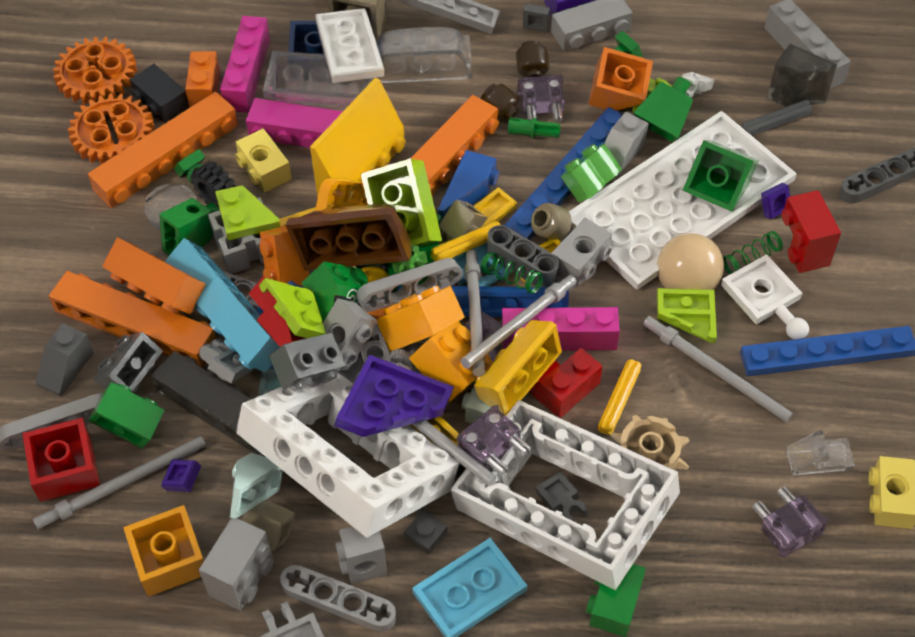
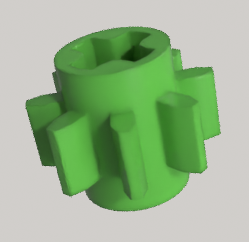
(416, 260)

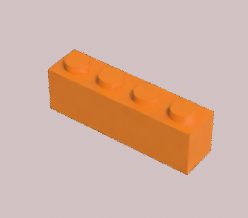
(153, 276)

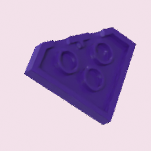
(390, 398)

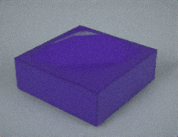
(775, 200)
(181, 475)

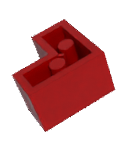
(812, 230)
(567, 383)

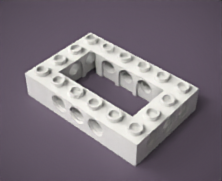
(279, 431)
(644, 484)

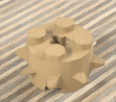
(655, 440)

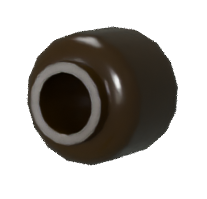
(532, 59)
(503, 99)

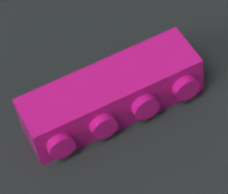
(246, 63)
(289, 122)
(577, 327)

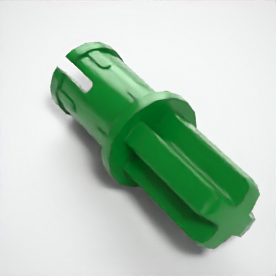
(533, 128)

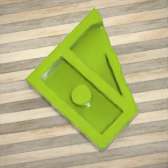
(244, 213)
(296, 307)
(689, 310)

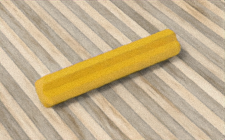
(462, 243)
(619, 397)

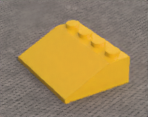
(359, 139)

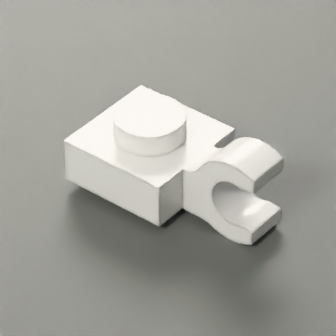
(698, 83)

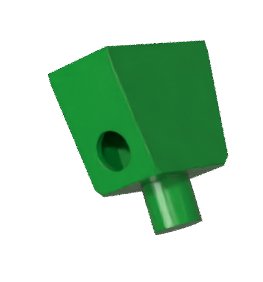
(666, 109)
(186, 221)

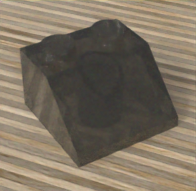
(801, 77)

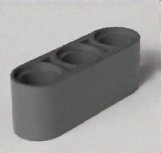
(523, 253)

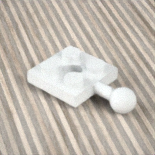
(761, 306)

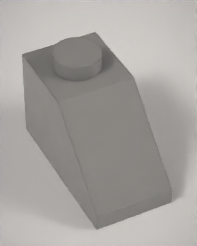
(626, 139)

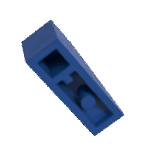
(470, 180)

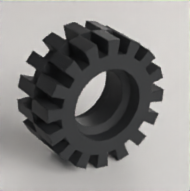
(210, 179)

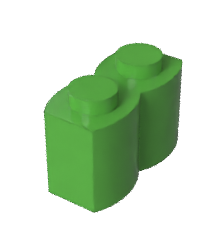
(590, 172)

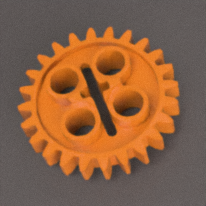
(94, 70)
(92, 135)

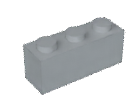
(590, 23)

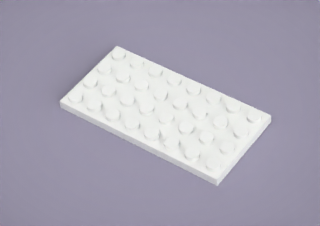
(650, 207)

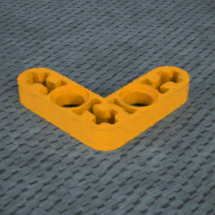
(340, 195)

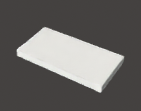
(349, 45)

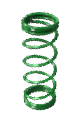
(770, 243)
(494, 265)

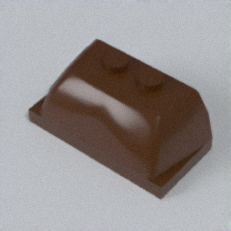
(350, 236)

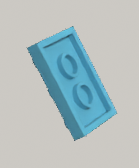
(469, 589)

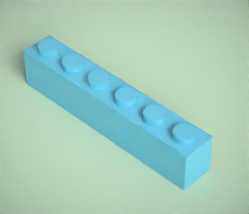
(226, 307)

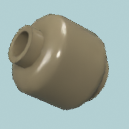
(551, 221)

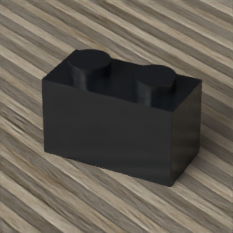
(160, 93)

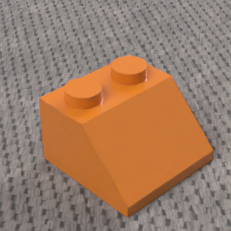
(620, 80)

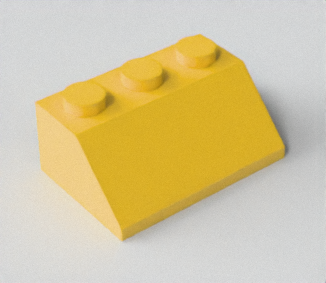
(519, 365)

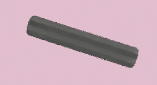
(777, 117)

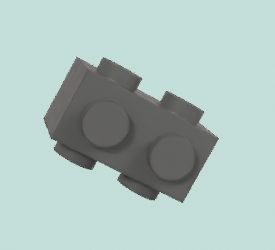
(307, 361)
(130, 362)

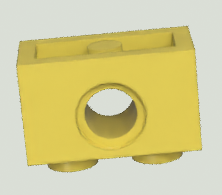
(263, 160)
(892, 509)

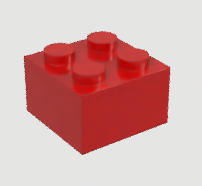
(60, 459)

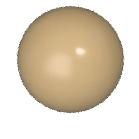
(690, 263)

